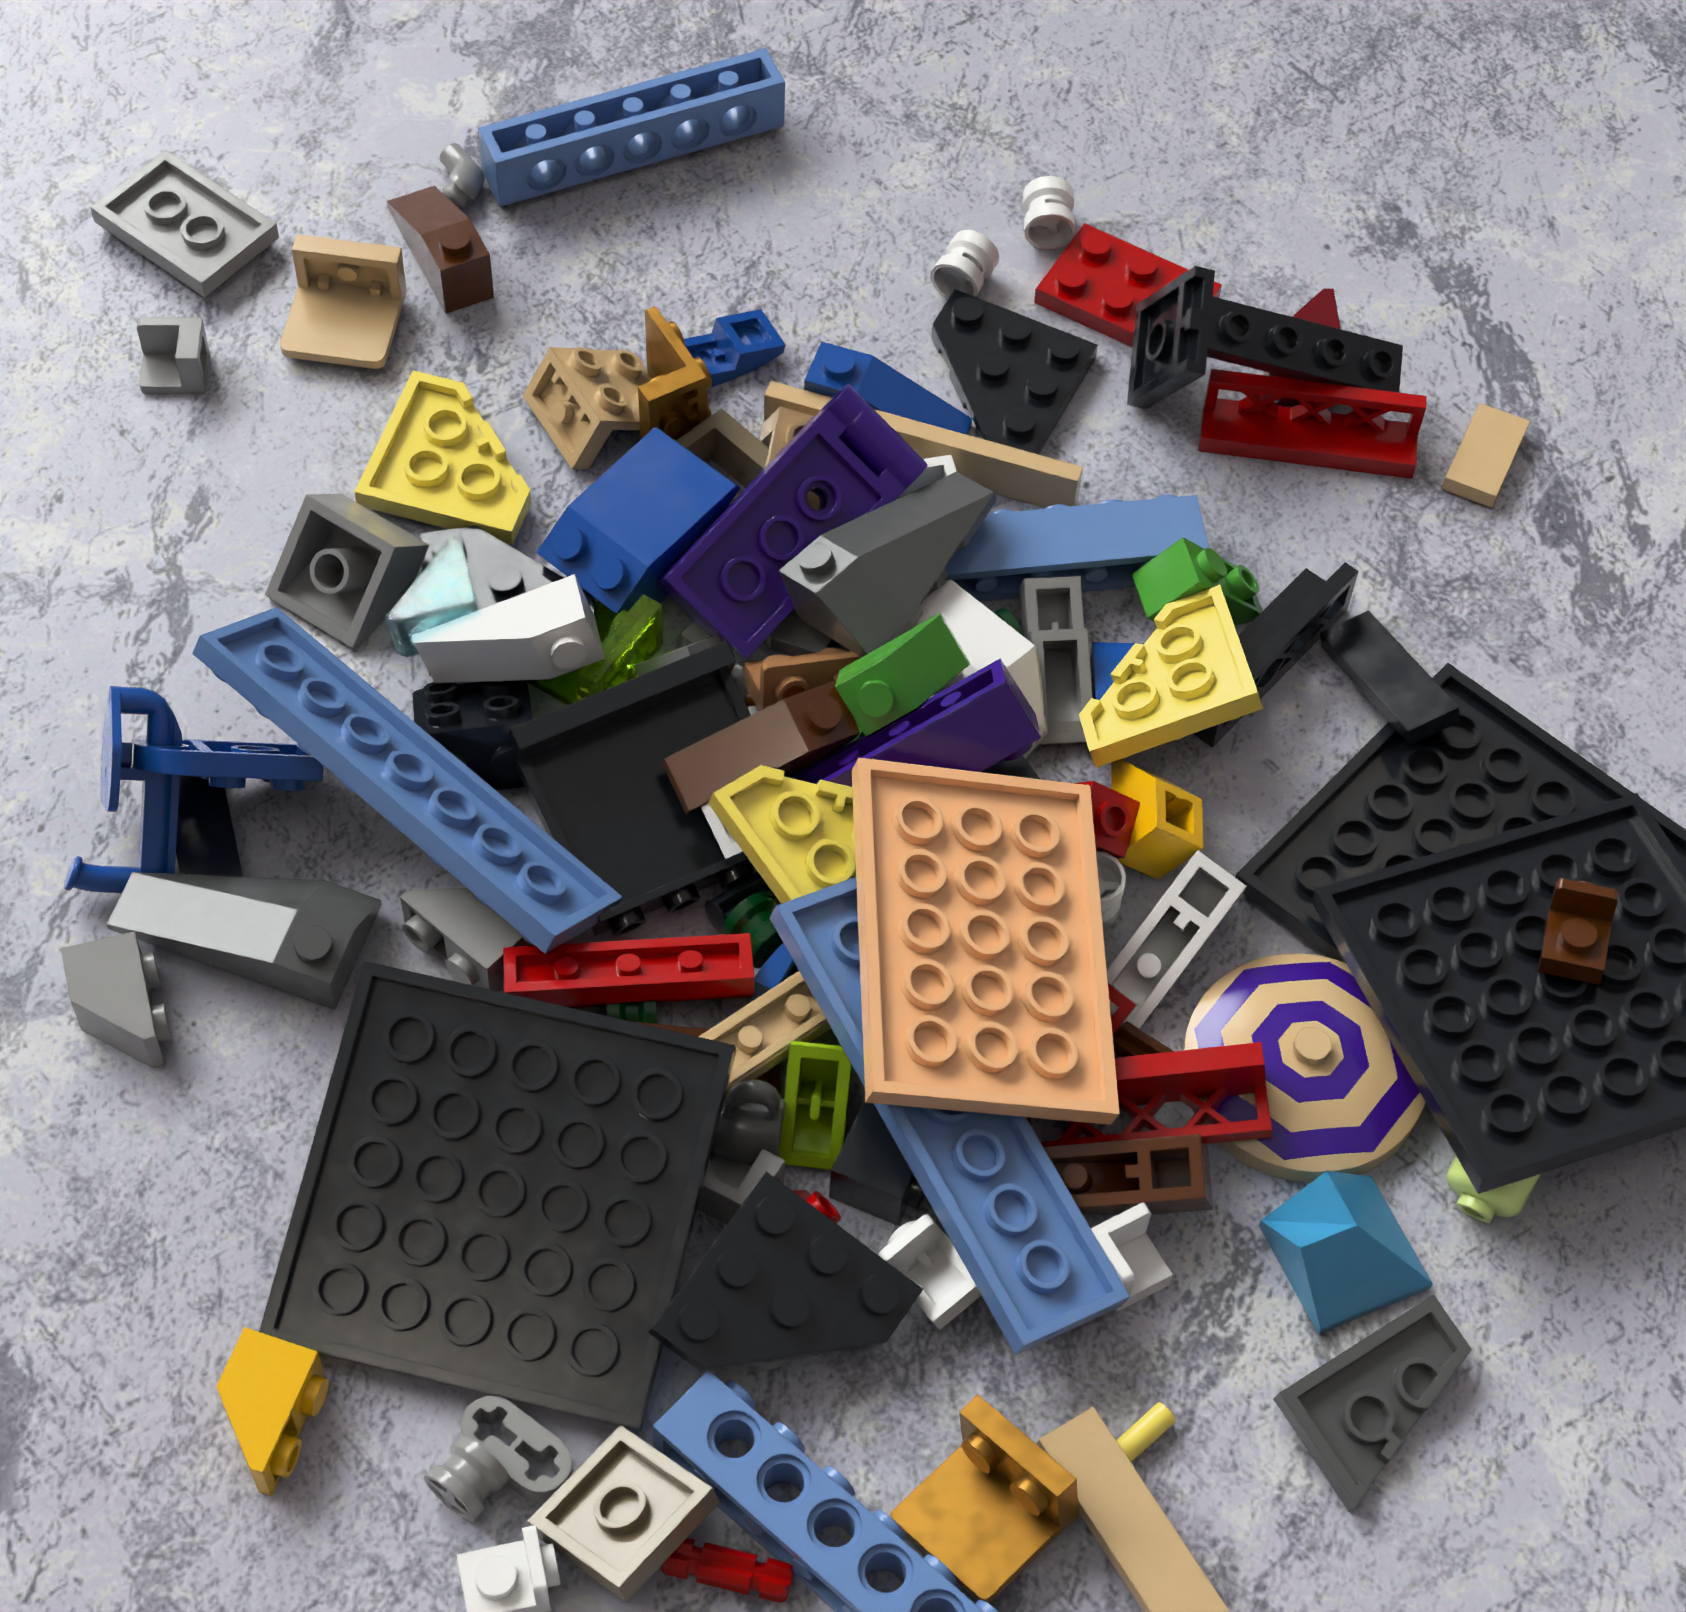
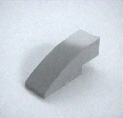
(1055, 625)

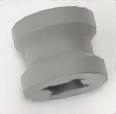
(467, 1478)

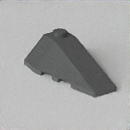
(875, 571)
(268, 930)

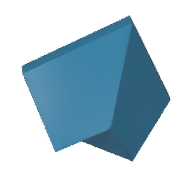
(1343, 1250)

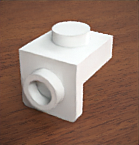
(931, 1261)

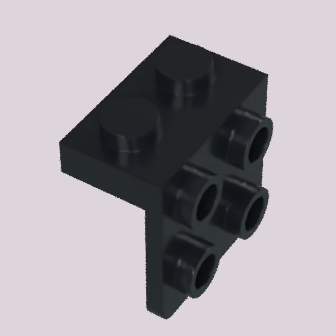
(476, 723)

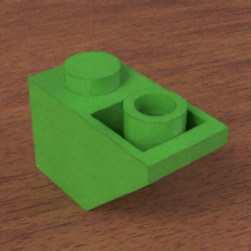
(1191, 569)

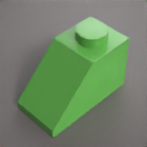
(901, 674)

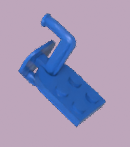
(159, 764)

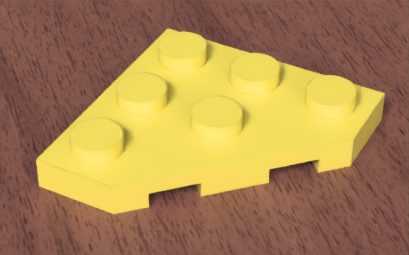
(444, 464)
(1175, 683)
(790, 829)

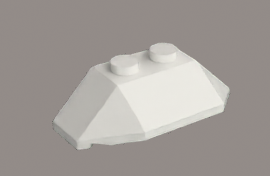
(985, 640)

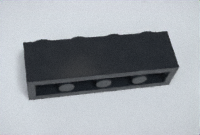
(873, 1171)

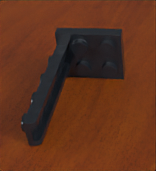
(1187, 324)

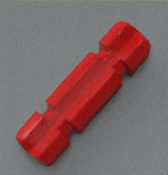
(731, 1570)

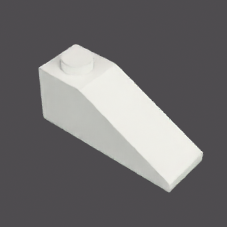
(516, 639)
(1173, 935)

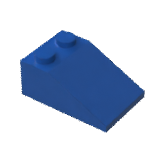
(637, 521)

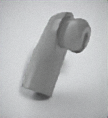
(465, 175)

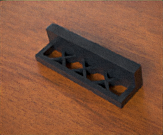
(1289, 630)

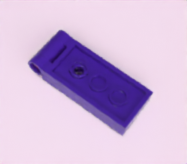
(732, 570)

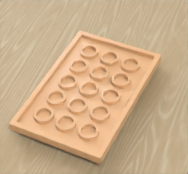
(981, 944)

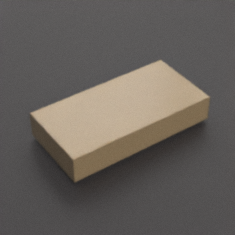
(1485, 455)

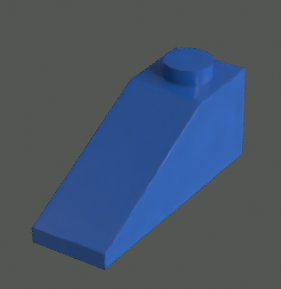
(880, 387)

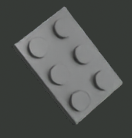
(185, 223)

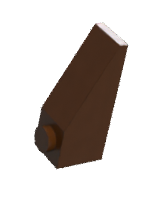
(444, 247)
(780, 737)
(1117, 1175)

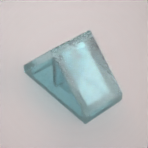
(436, 597)

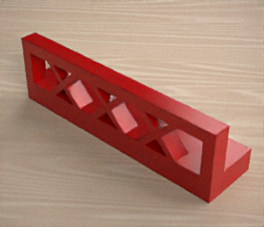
(1309, 431)
(633, 970)
(1185, 1078)

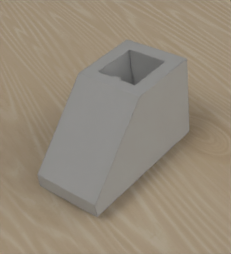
(461, 933)
(113, 998)

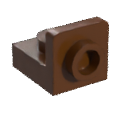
(1578, 930)

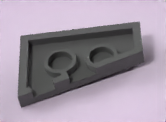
(1372, 1396)

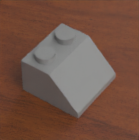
(344, 567)

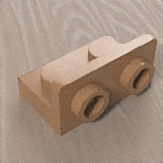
(786, 676)

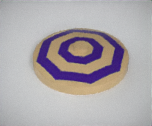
(1329, 1067)

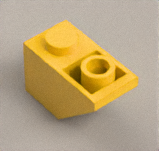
(1166, 824)
(267, 1397)

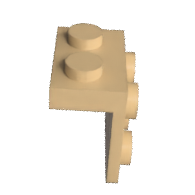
(344, 301)

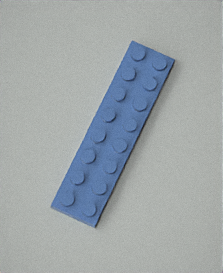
(408, 777)
(977, 1169)

